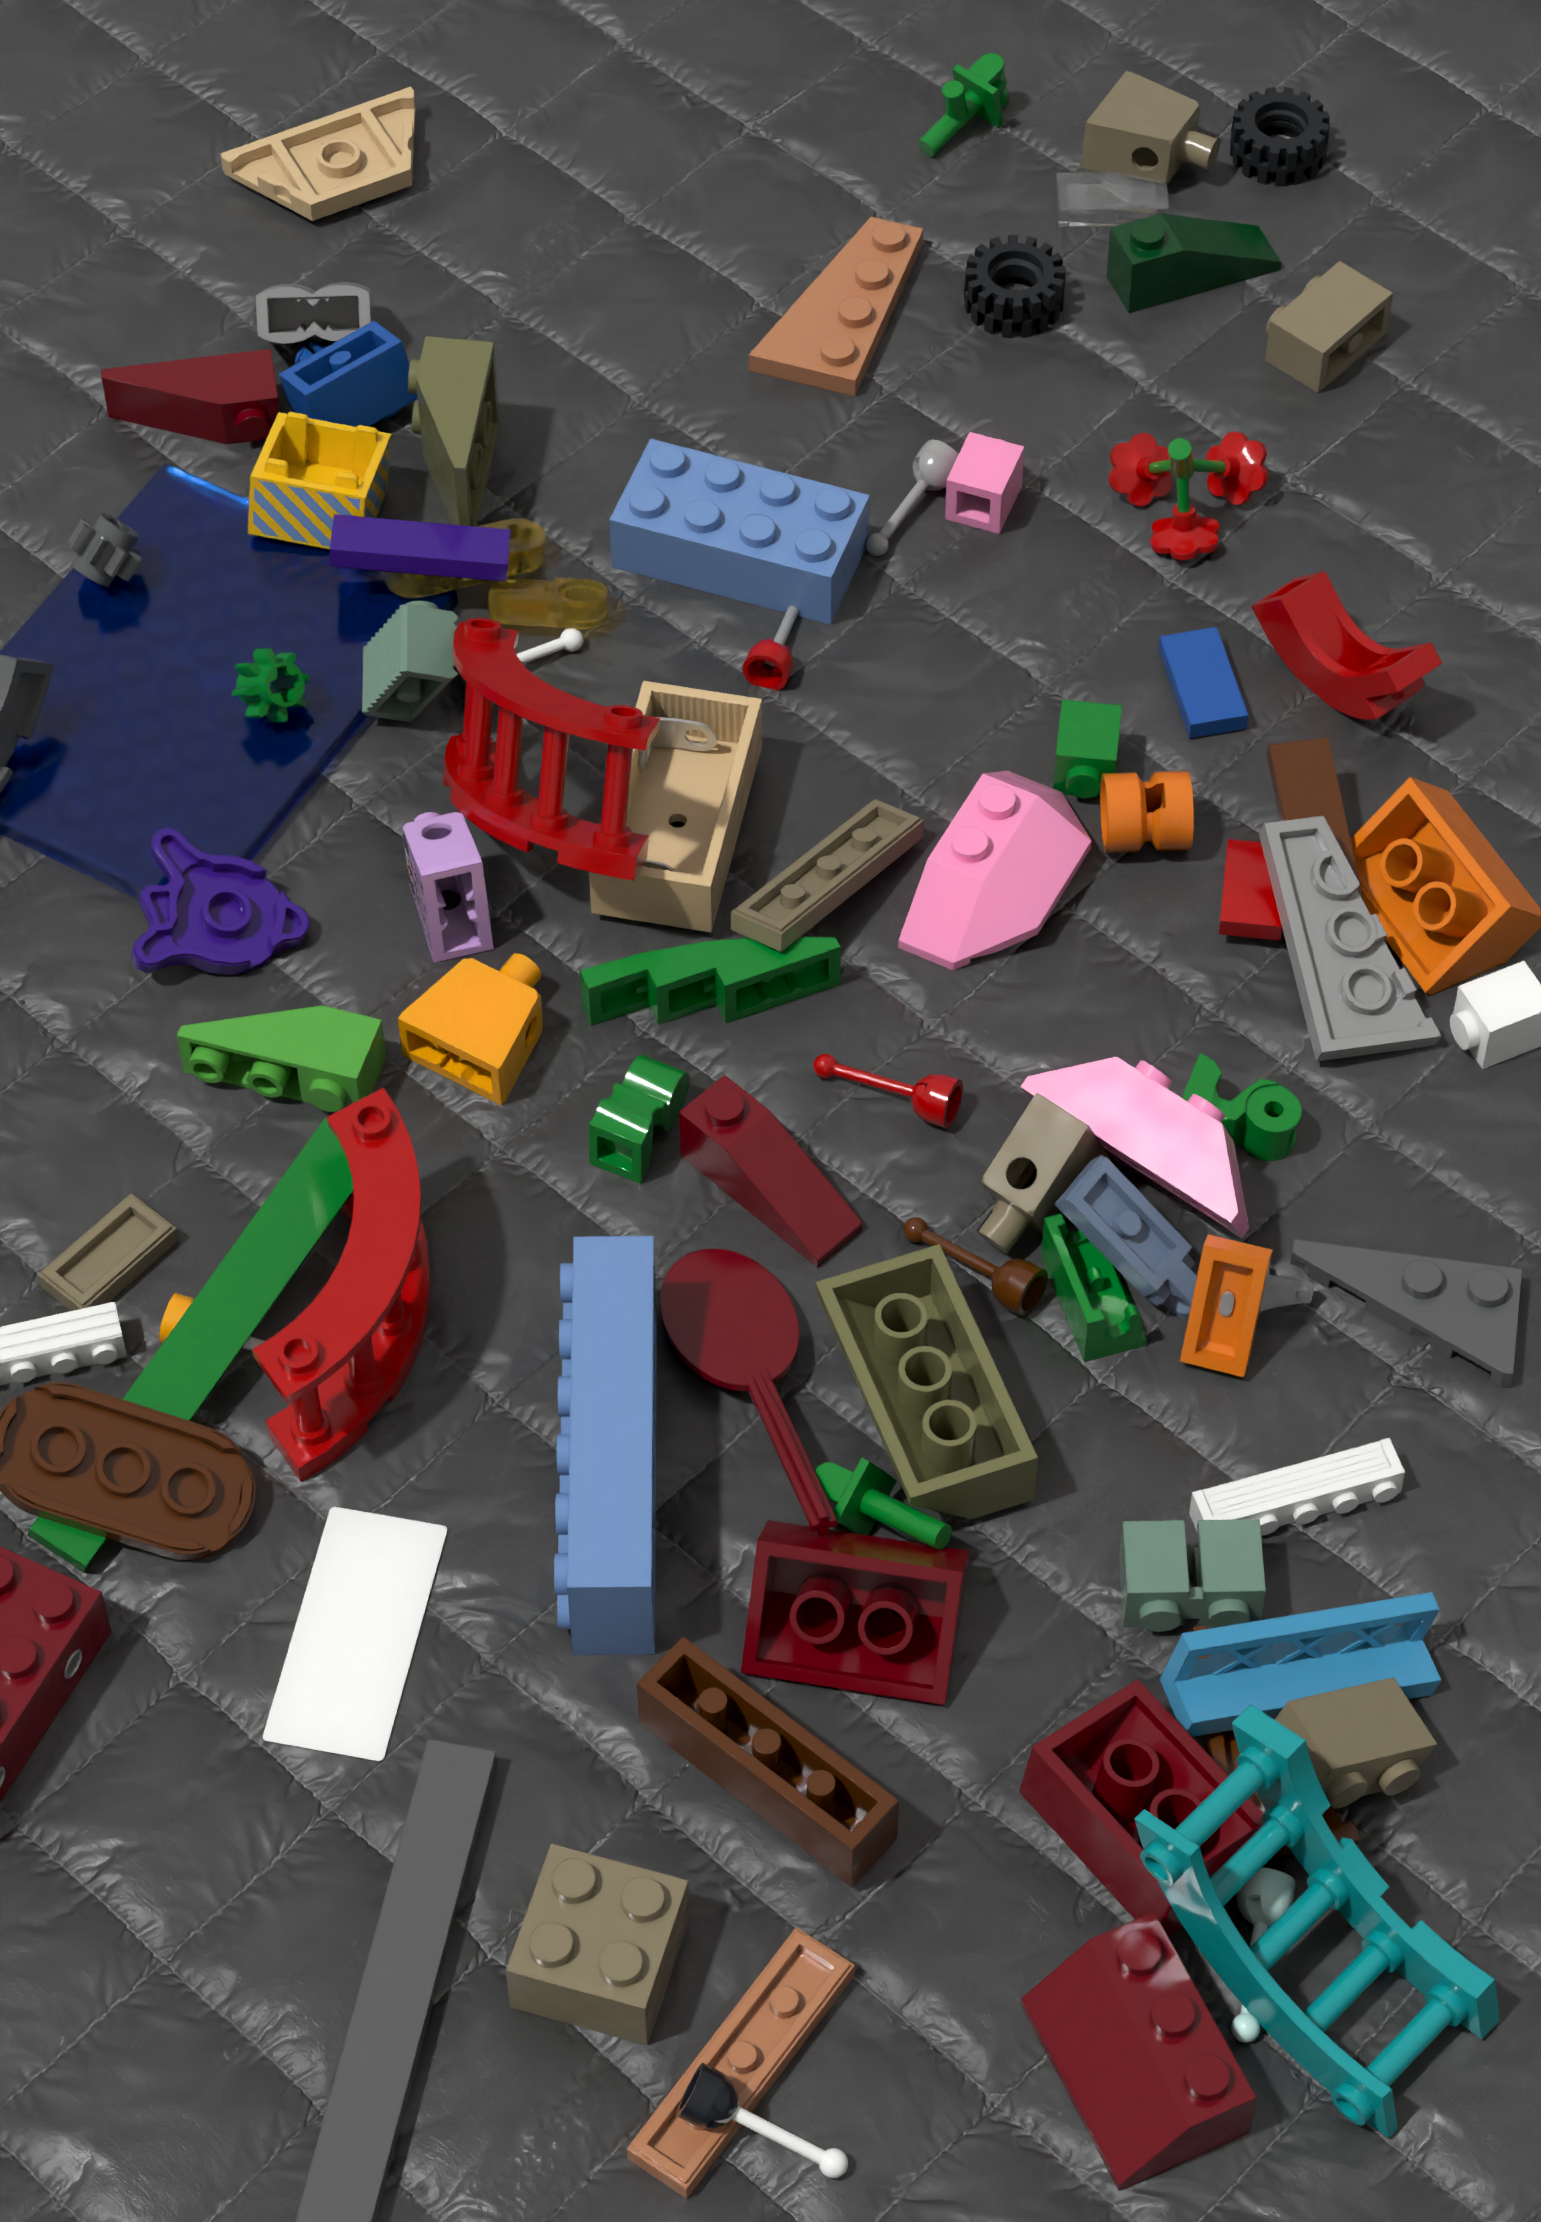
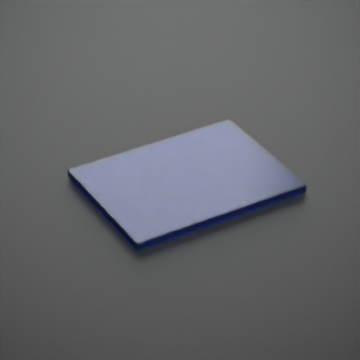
(143, 681)

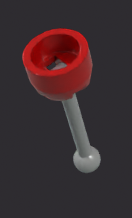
(774, 654)

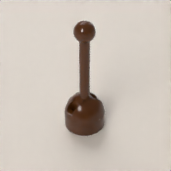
(1015, 1284)

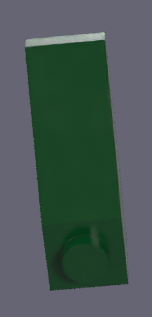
(1183, 256)

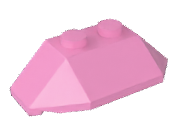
(994, 871)
(1154, 1131)

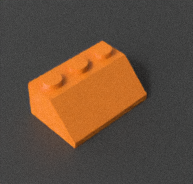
(1440, 888)

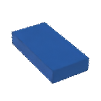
(1203, 682)

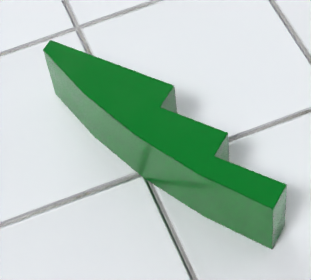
(729, 973)

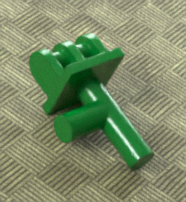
(973, 91)
(864, 1498)

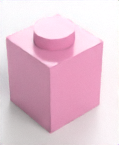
(984, 482)

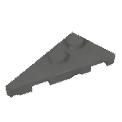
(1442, 1300)

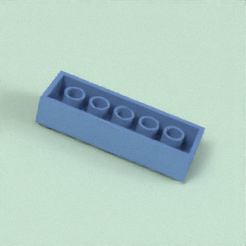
(607, 1447)

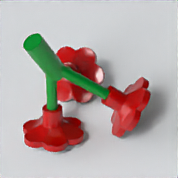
(1143, 473)

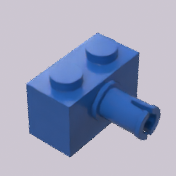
(351, 379)

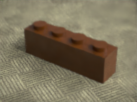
(768, 1761)

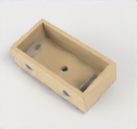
(691, 774)

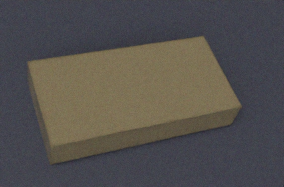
(108, 1255)

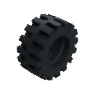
(1284, 115)

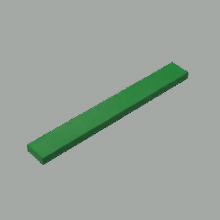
(231, 1305)

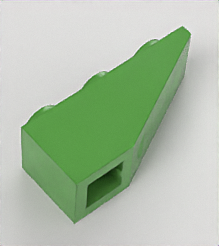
(296, 1054)

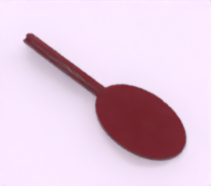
(743, 1335)

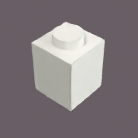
(1498, 1015)

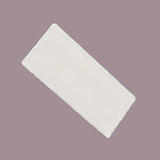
(355, 1634)

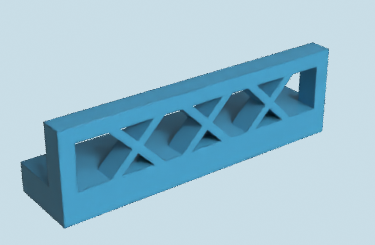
(1301, 1662)

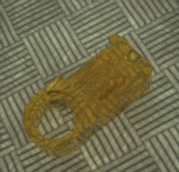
(549, 603)

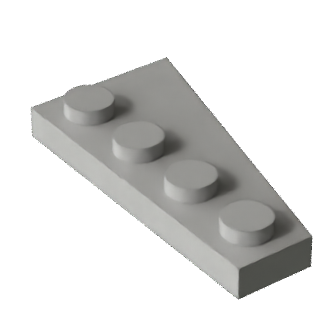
(1341, 965)

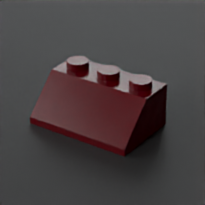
(854, 1612)
(1111, 1767)
(1139, 2053)

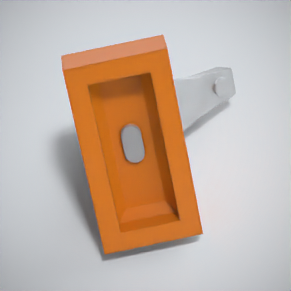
(1227, 1301)

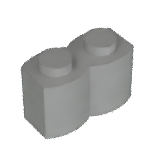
(297, 312)

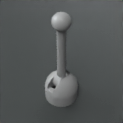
(931, 472)

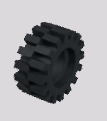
(1014, 308)

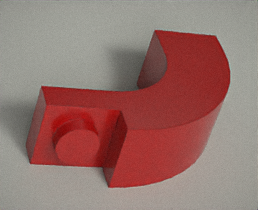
(1334, 655)

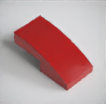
(1247, 894)

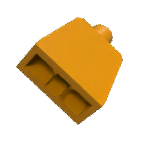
(477, 1025)

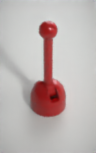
(933, 1097)

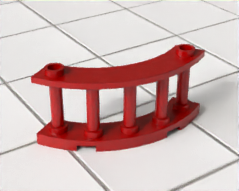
(486, 772)
(371, 1315)

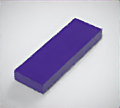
(419, 548)

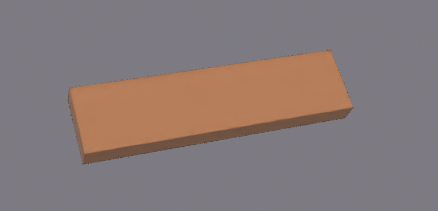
(751, 2051)

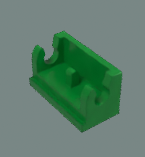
(1090, 1293)

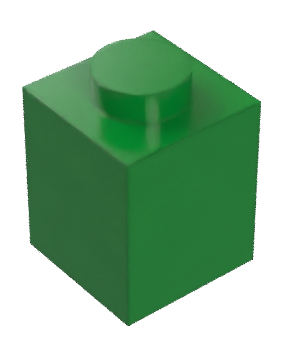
(1086, 746)

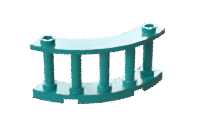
(1340, 1878)

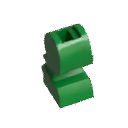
(1258, 1118)
(625, 1121)

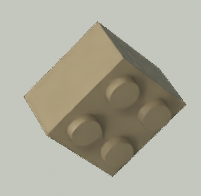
(598, 1944)

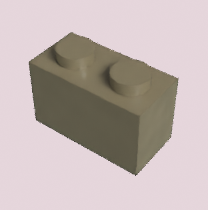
(1327, 326)
(1361, 1739)

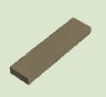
(827, 875)

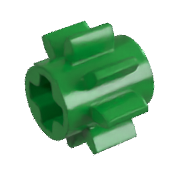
(255, 680)

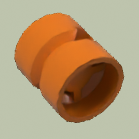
(1125, 807)

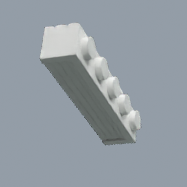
(60, 1343)
(1305, 1489)

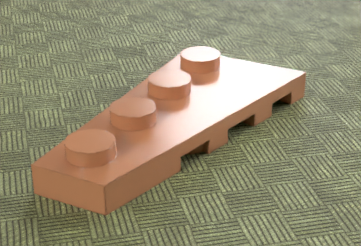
(843, 313)

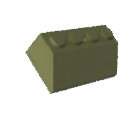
(931, 1385)

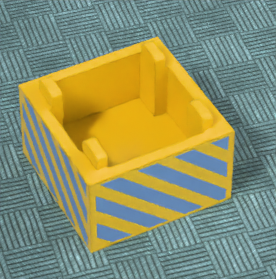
(312, 473)

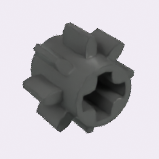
(105, 550)

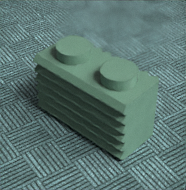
(408, 662)

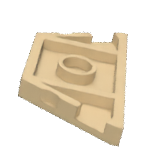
(333, 158)

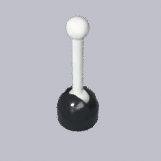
(713, 2102)

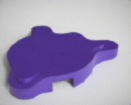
(213, 912)

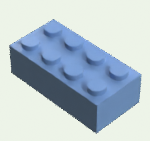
(739, 531)

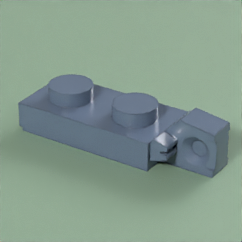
(1131, 1235)

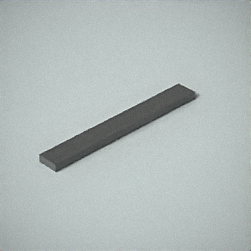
(398, 1986)

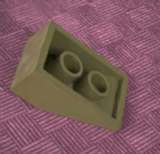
(456, 420)

